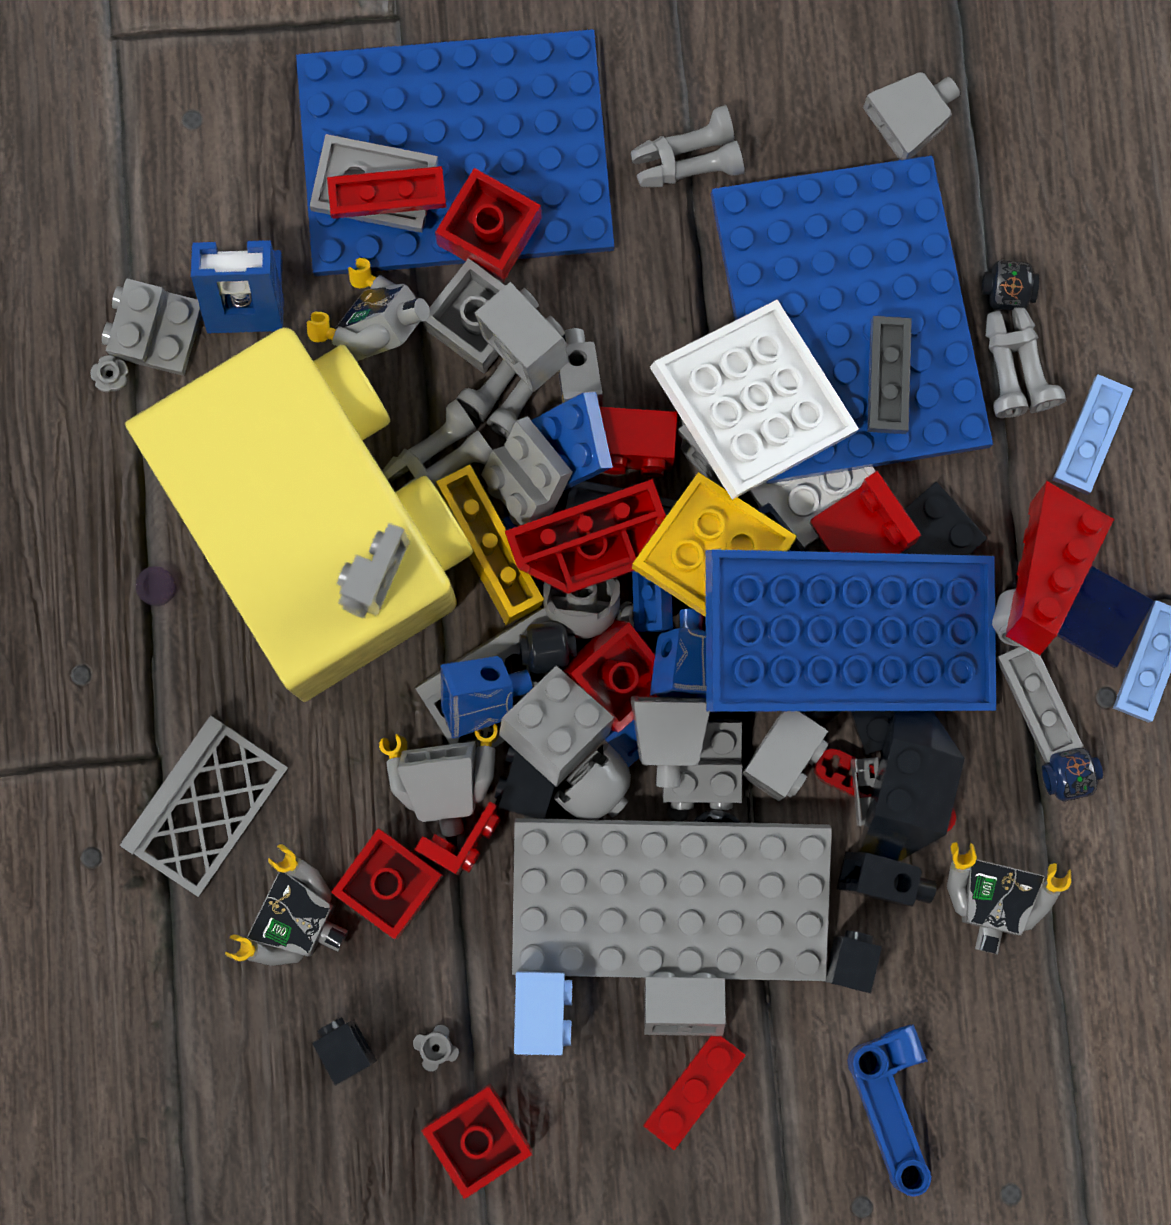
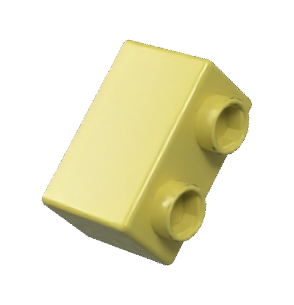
(285, 493)

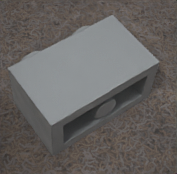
(684, 1005)

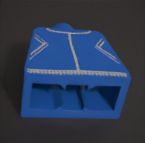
(681, 659)
(479, 693)

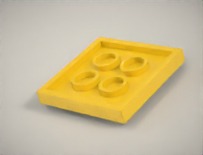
(700, 522)

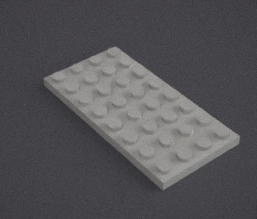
(671, 898)

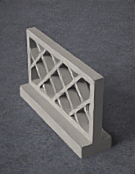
(501, 645)
(175, 787)

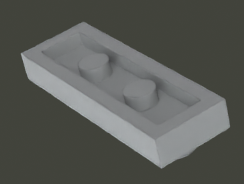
(1039, 702)

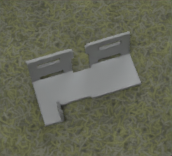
(862, 767)

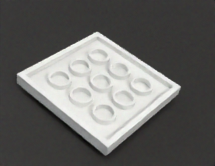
(754, 398)

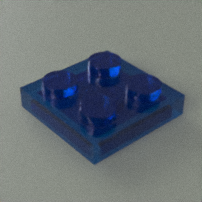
(1104, 617)

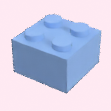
(540, 1013)

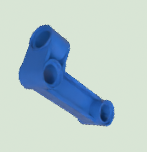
(884, 1104)

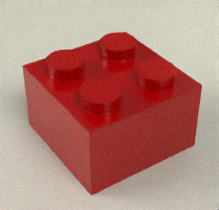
(488, 224)
(640, 440)
(613, 670)
(387, 884)
(477, 1141)

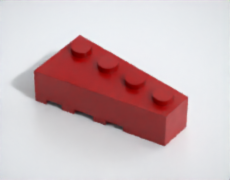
(1055, 560)

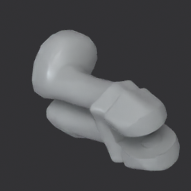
(716, 133)
(1002, 345)
(480, 402)
(456, 427)

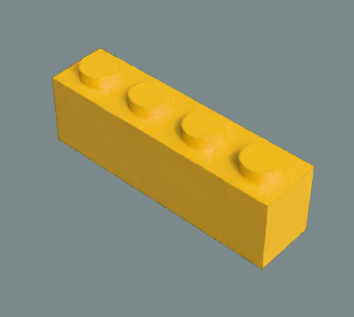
(509, 588)

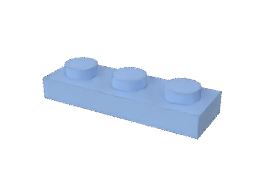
(1092, 434)
(1148, 666)

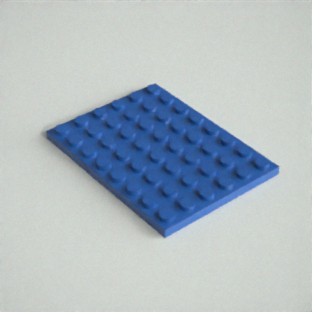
(497, 105)
(853, 250)

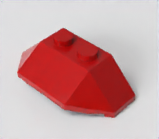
(588, 540)

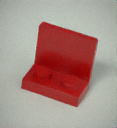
(866, 521)
(442, 851)

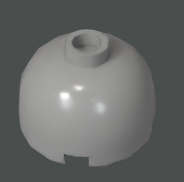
(585, 611)
(597, 786)

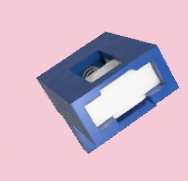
(238, 287)

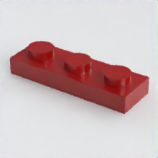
(386, 192)
(693, 1090)

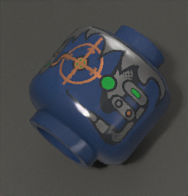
(1072, 774)

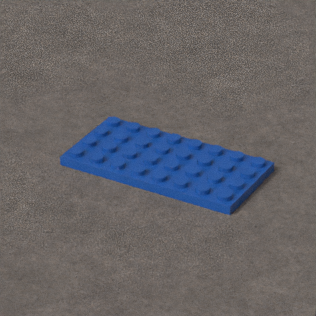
(849, 631)

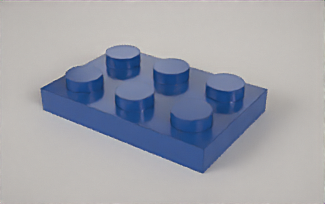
(577, 436)

